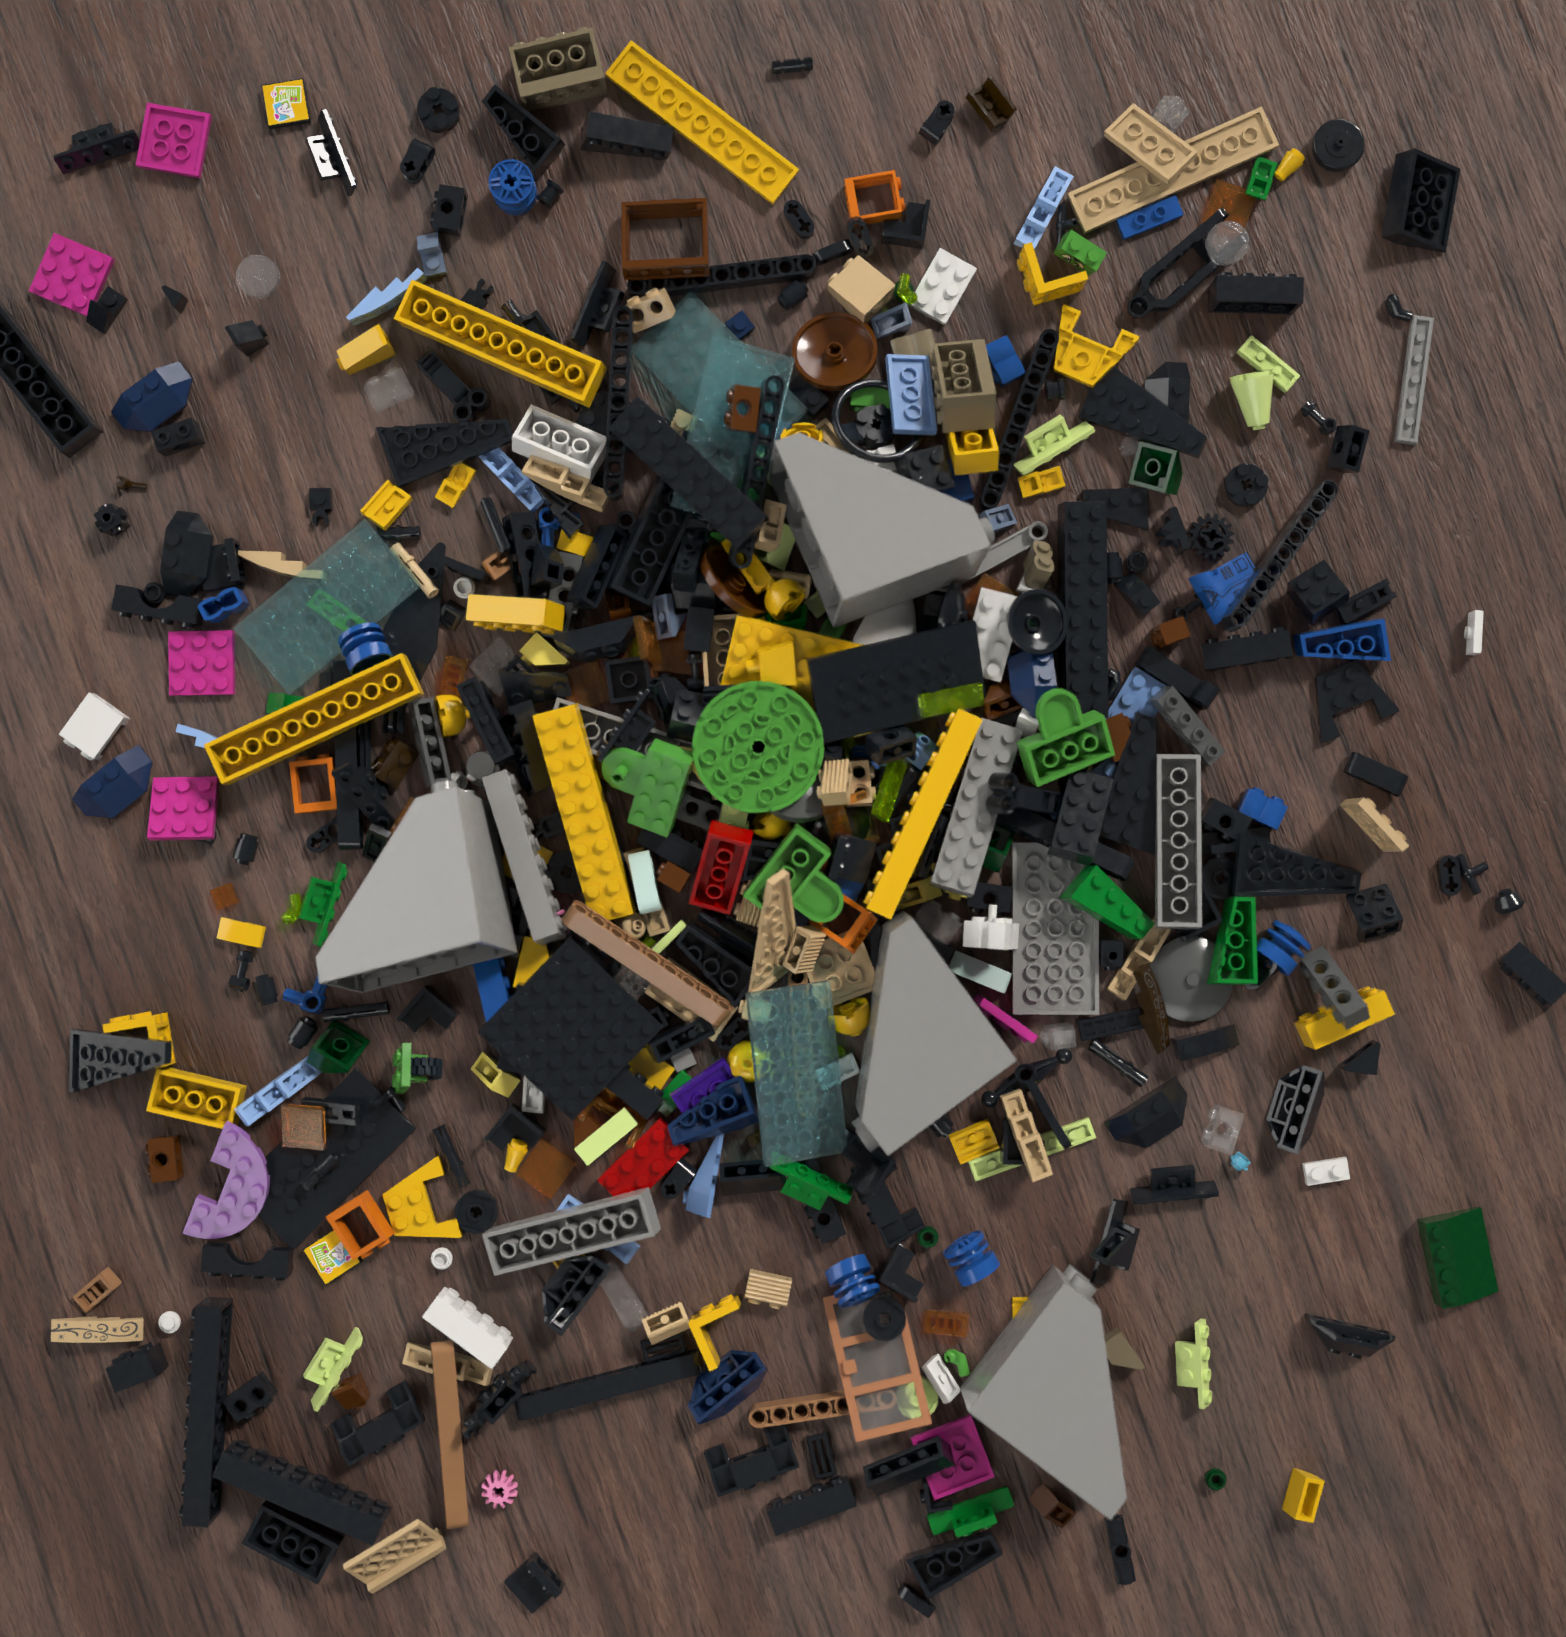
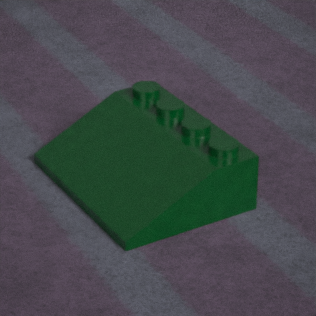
(1457, 1257)

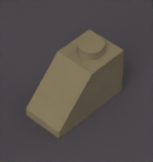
(1120, 1352)

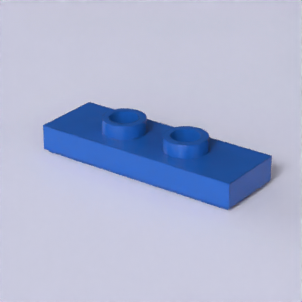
(1149, 217)

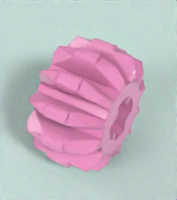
(502, 1496)

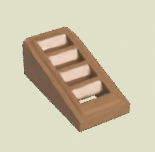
(107, 1280)

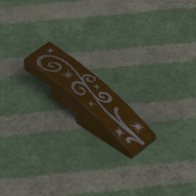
(1154, 1015)

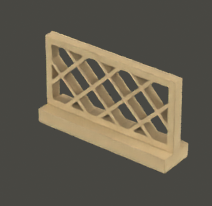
(396, 1564)

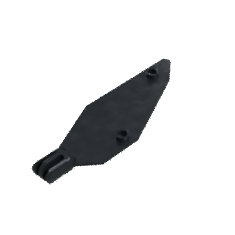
(415, 630)

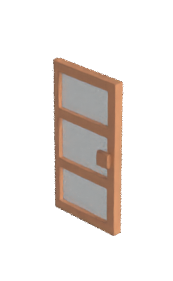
(877, 1375)

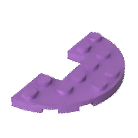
(243, 1190)

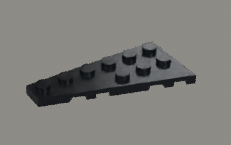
(1131, 410)
(109, 1057)

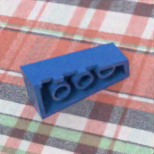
(1350, 641)
(492, 984)

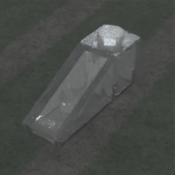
(623, 1298)

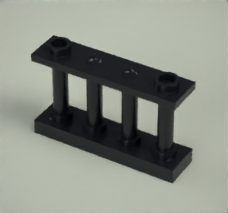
(484, 715)

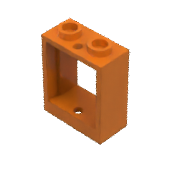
(869, 180)
(300, 808)
(857, 932)
(375, 1217)

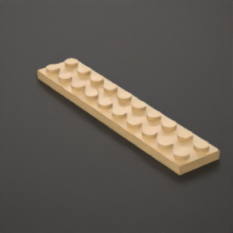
(1138, 187)

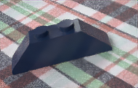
(154, 398)
(1030, 678)
(115, 785)
(726, 1386)

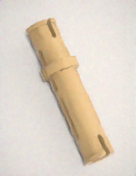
(410, 563)

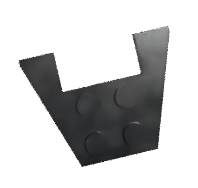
(560, 505)
(1344, 689)

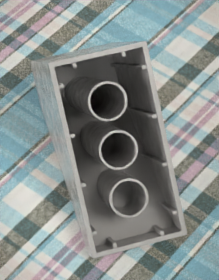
(871, 531)
(428, 900)
(922, 1041)
(1051, 1389)

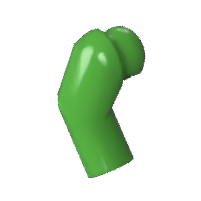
(958, 1359)

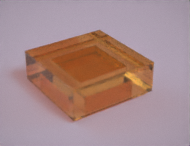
(224, 896)

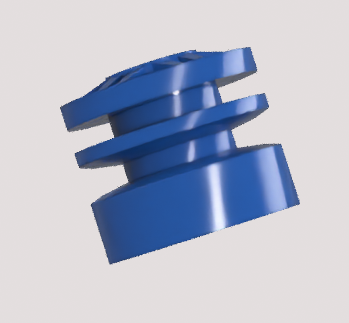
(514, 199)
(363, 647)
(1283, 946)
(969, 1254)
(854, 1285)

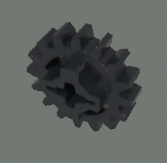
(1219, 538)

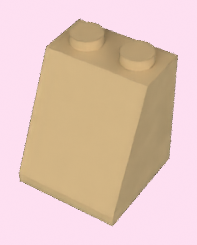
(861, 288)

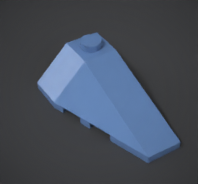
(702, 1188)

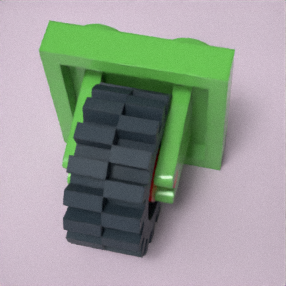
(413, 1068)

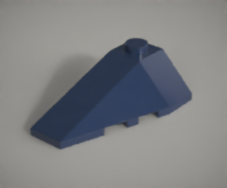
(721, 1112)

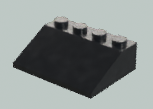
(1420, 201)

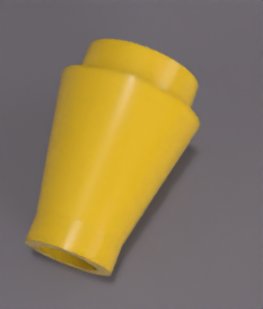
(1290, 163)
(515, 1153)

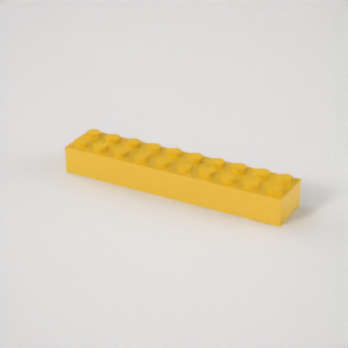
(500, 343)
(314, 719)
(584, 811)
(923, 814)

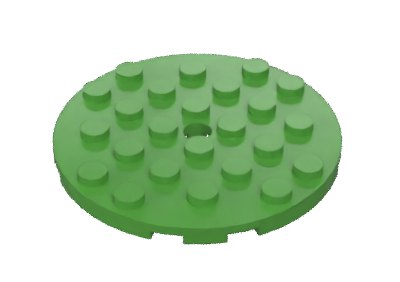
(752, 714)

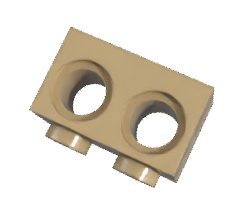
(651, 313)
(769, 535)
(863, 783)

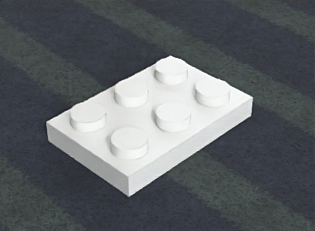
(943, 286)

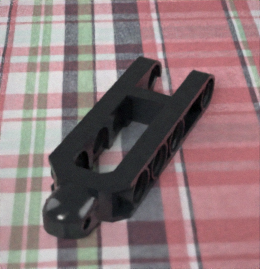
(1145, 302)

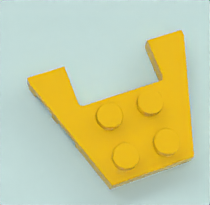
(1084, 358)
(411, 1208)

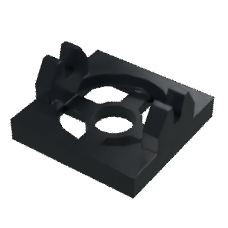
(1173, 532)

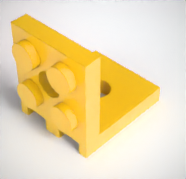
(1034, 283)
(157, 1026)
(707, 1314)

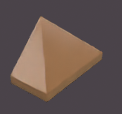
(496, 564)

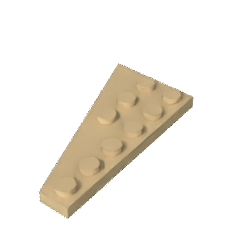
(774, 932)

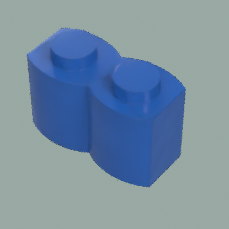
(1004, 362)
(226, 603)
(1262, 809)

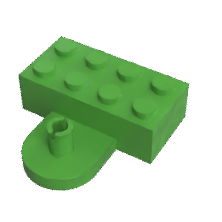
(1065, 739)
(654, 780)
(811, 890)

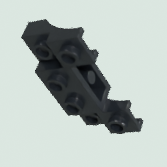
(884, 1212)
(497, 1398)
(388, 1426)
(754, 1466)

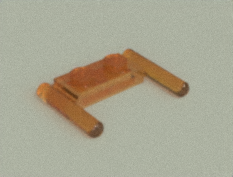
(837, 819)
(612, 1104)

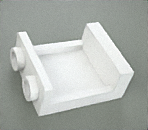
(93, 726)

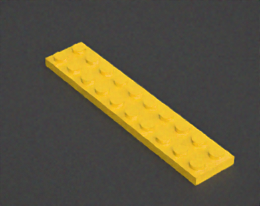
(702, 122)

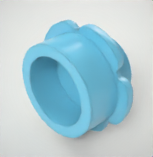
(1240, 1161)

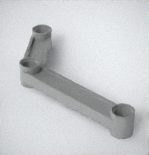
(1007, 549)

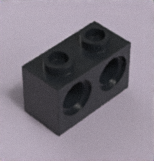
(248, 1394)

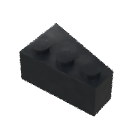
(758, 854)
(1533, 976)

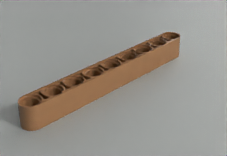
(647, 963)
(449, 1434)

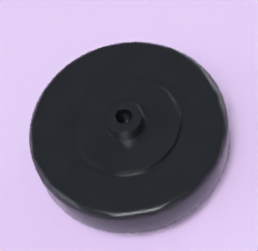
(1338, 145)

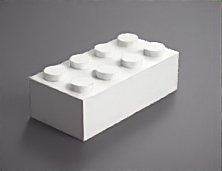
(559, 442)
(992, 631)
(468, 1327)

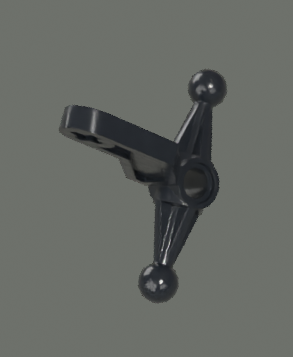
(1039, 1071)

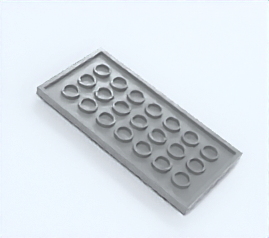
(1057, 943)

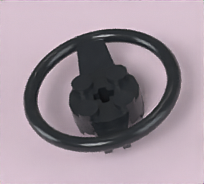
(864, 427)

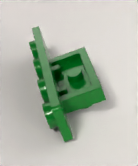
(320, 900)
(811, 1186)
(972, 1513)

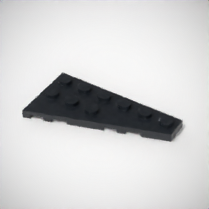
(431, 448)
(1132, 796)
(1277, 870)

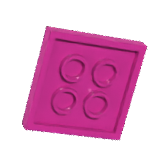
(173, 140)
(71, 274)
(201, 663)
(183, 808)
(1004, 1020)
(968, 1455)

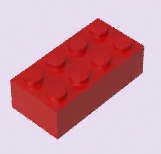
(721, 867)
(644, 1163)

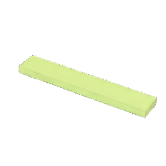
(990, 1163)

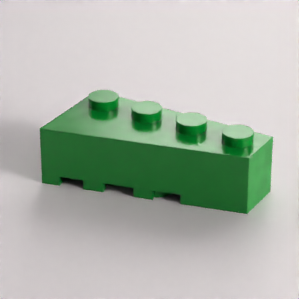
(1106, 902)
(1236, 944)

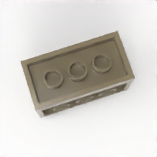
(558, 69)
(963, 386)

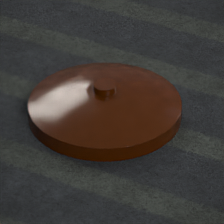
(834, 351)
(731, 584)

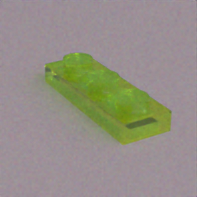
(951, 700)
(889, 789)

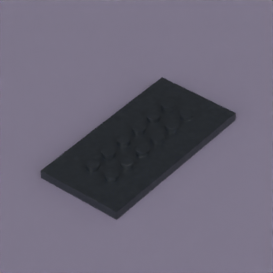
(881, 681)
(361, 1149)

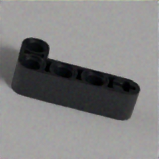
(1193, 690)

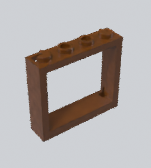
(665, 267)

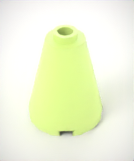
(1254, 396)

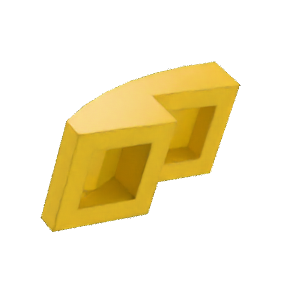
(1041, 482)
(455, 484)
(577, 545)
(241, 932)

